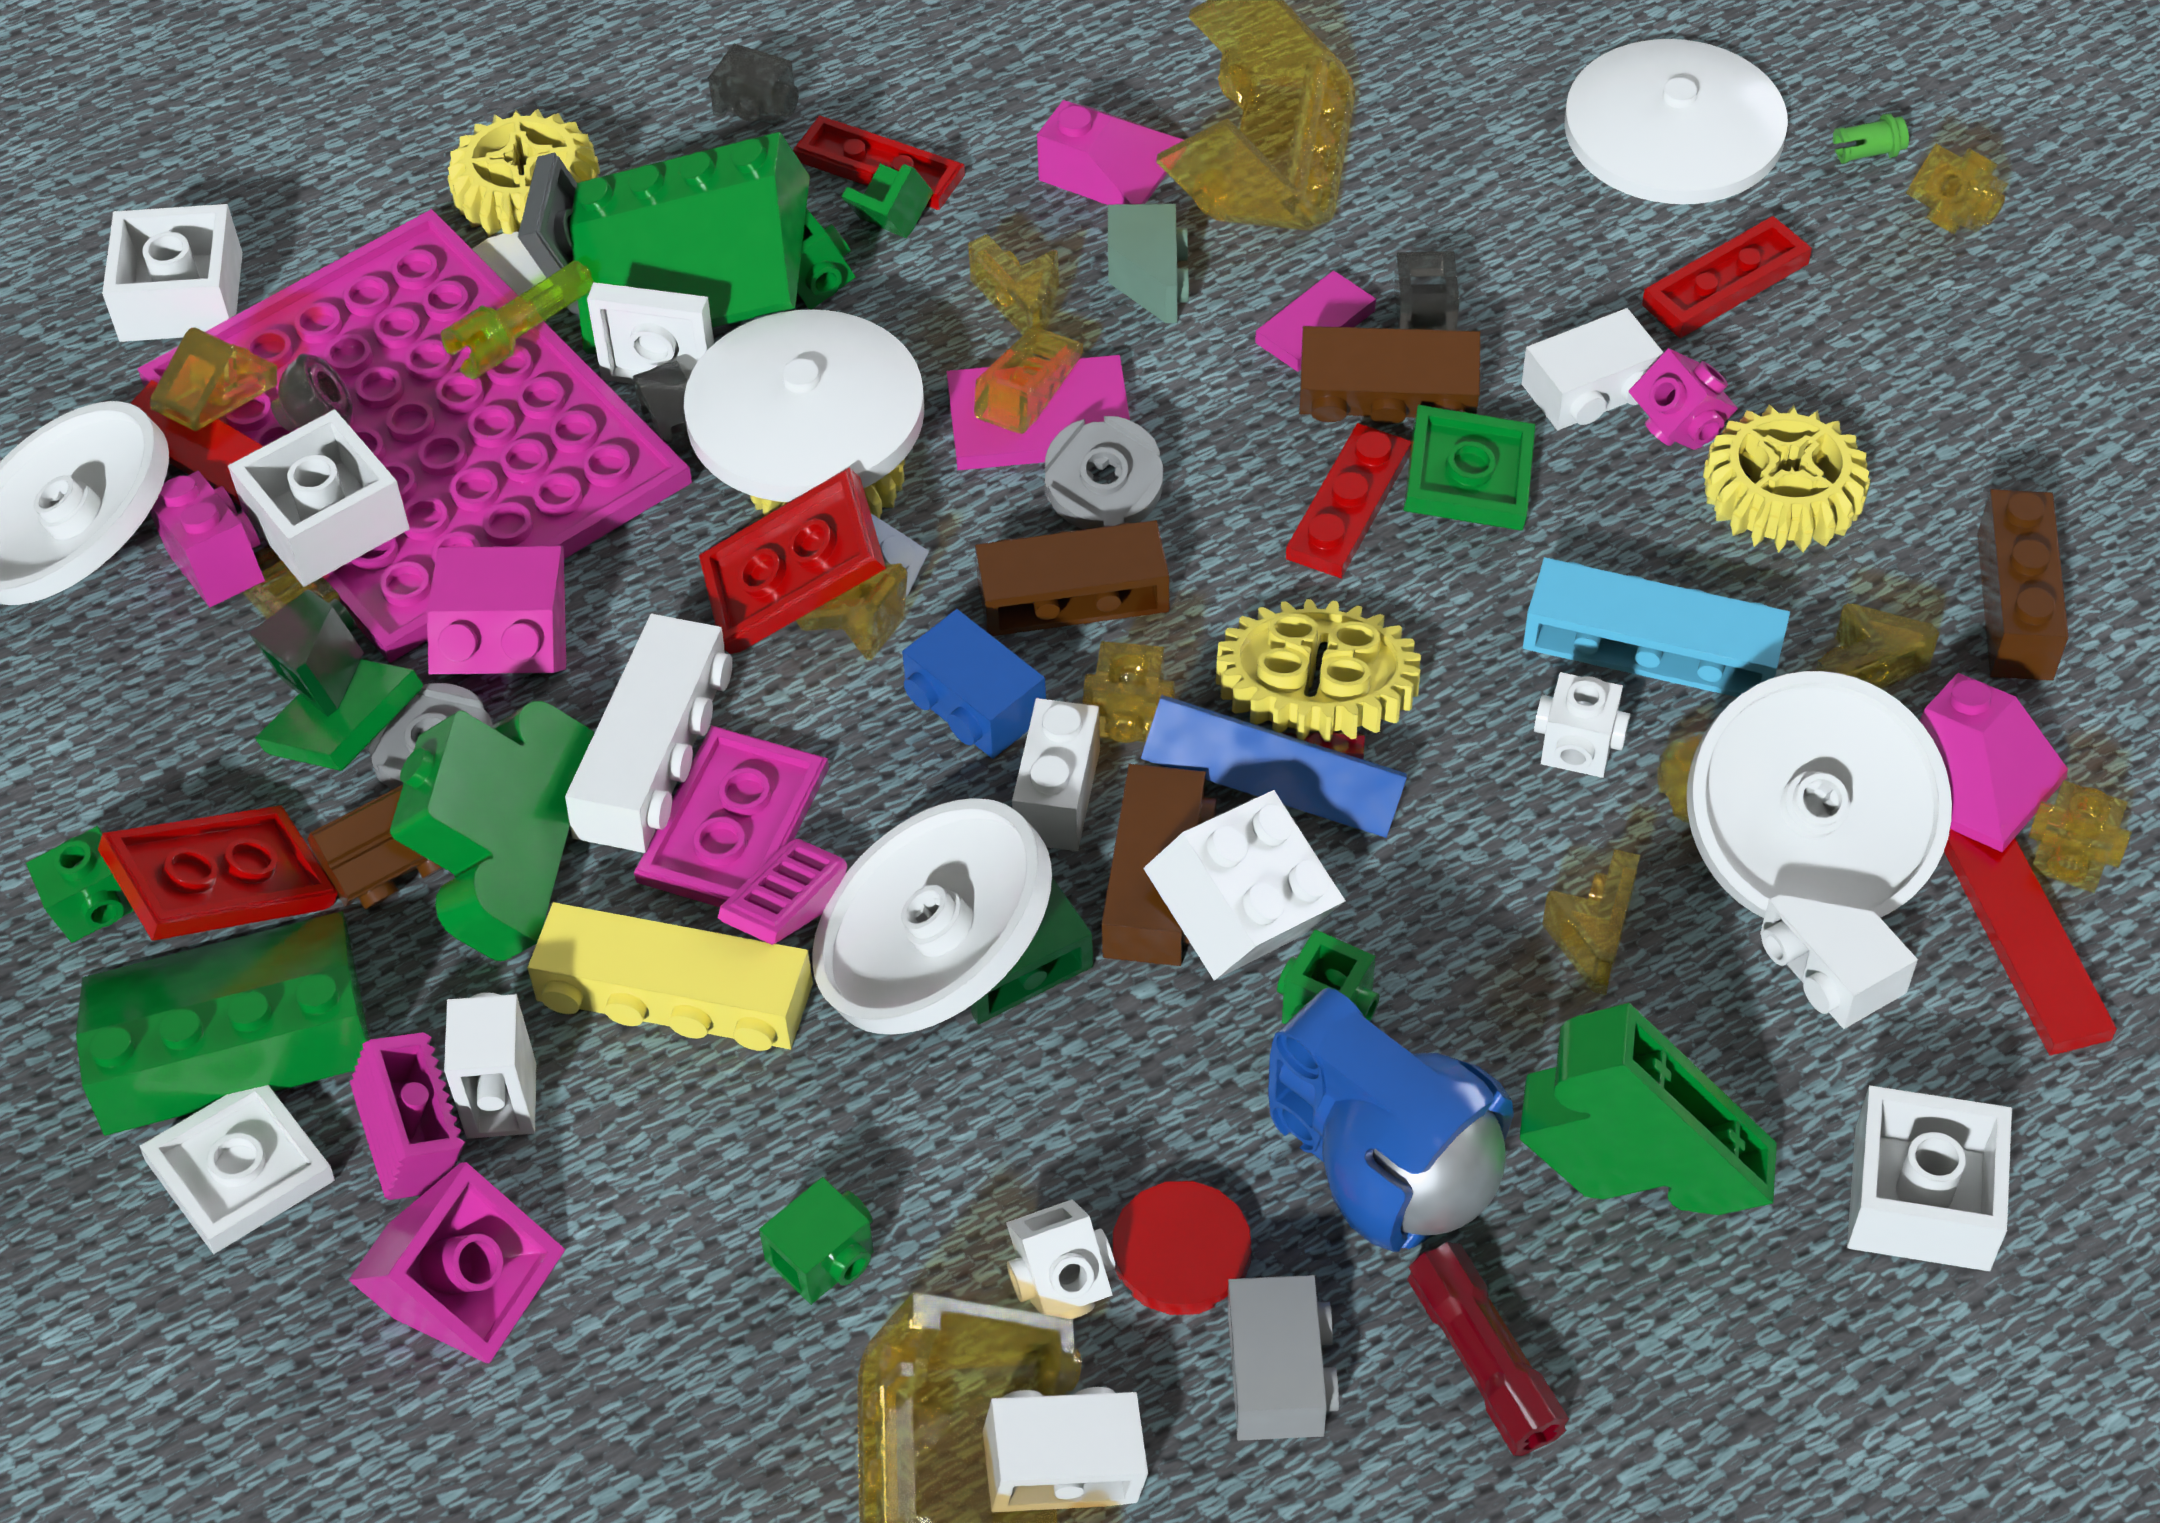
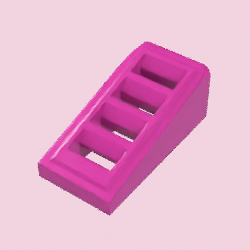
(785, 892)

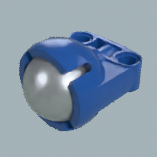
(1401, 1133)

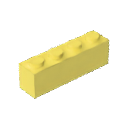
(670, 977)

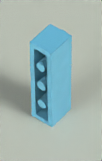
(1653, 628)

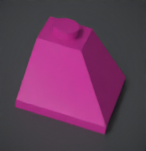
(1100, 155)
(1993, 760)
(459, 1264)

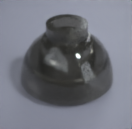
(308, 392)

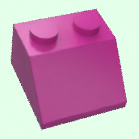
(497, 610)

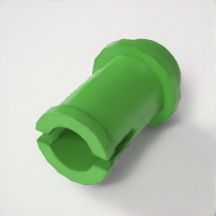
(1872, 139)

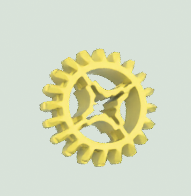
(490, 166)
(1786, 483)

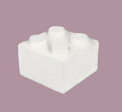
(171, 271)
(319, 497)
(1243, 884)
(1930, 1178)

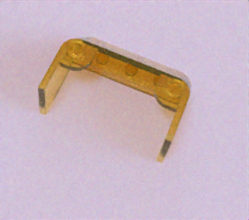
(1293, 125)

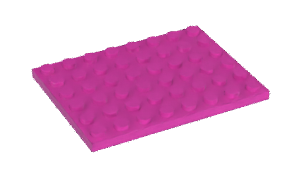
(489, 461)

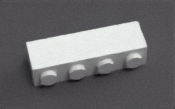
(648, 734)

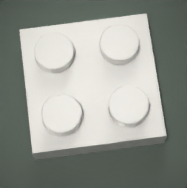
(647, 329)
(237, 1165)

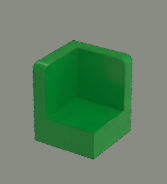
(891, 199)

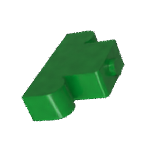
(494, 817)
(1640, 1116)

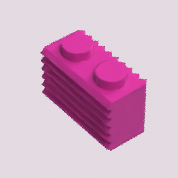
(405, 1114)

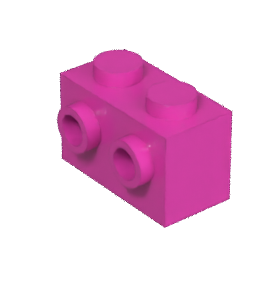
(207, 537)

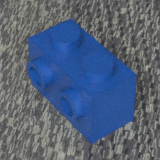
(972, 683)

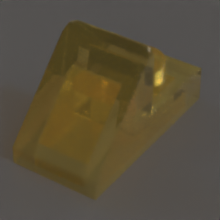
(1019, 292)
(209, 380)
(865, 612)
(1879, 646)
(1593, 927)

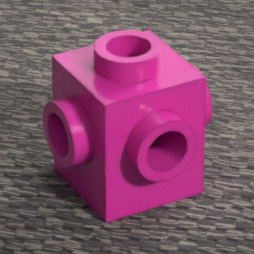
(1683, 400)

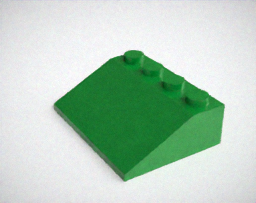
(698, 226)
(220, 1022)

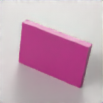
(1088, 392)
(730, 815)

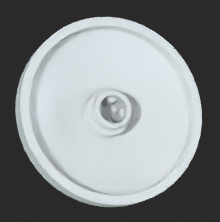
(1675, 121)
(803, 401)
(75, 496)
(1819, 795)
(932, 916)

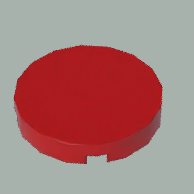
(1181, 1247)

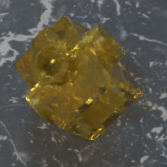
(1958, 189)
(1127, 689)
(2079, 836)

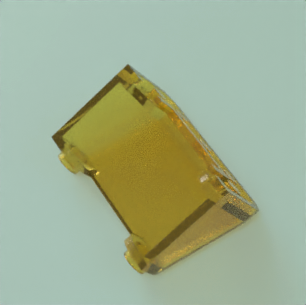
(928, 1398)

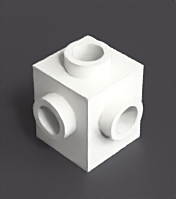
(1581, 724)
(1060, 1261)

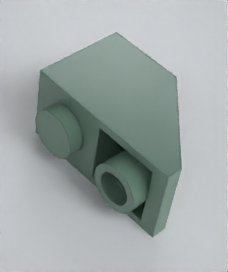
(1145, 257)

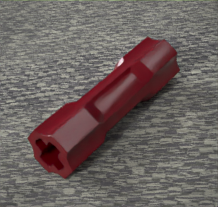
(1512, 1390)

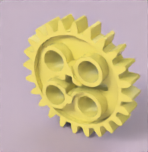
(1363, 672)

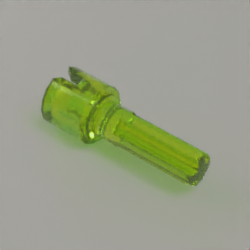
(493, 332)

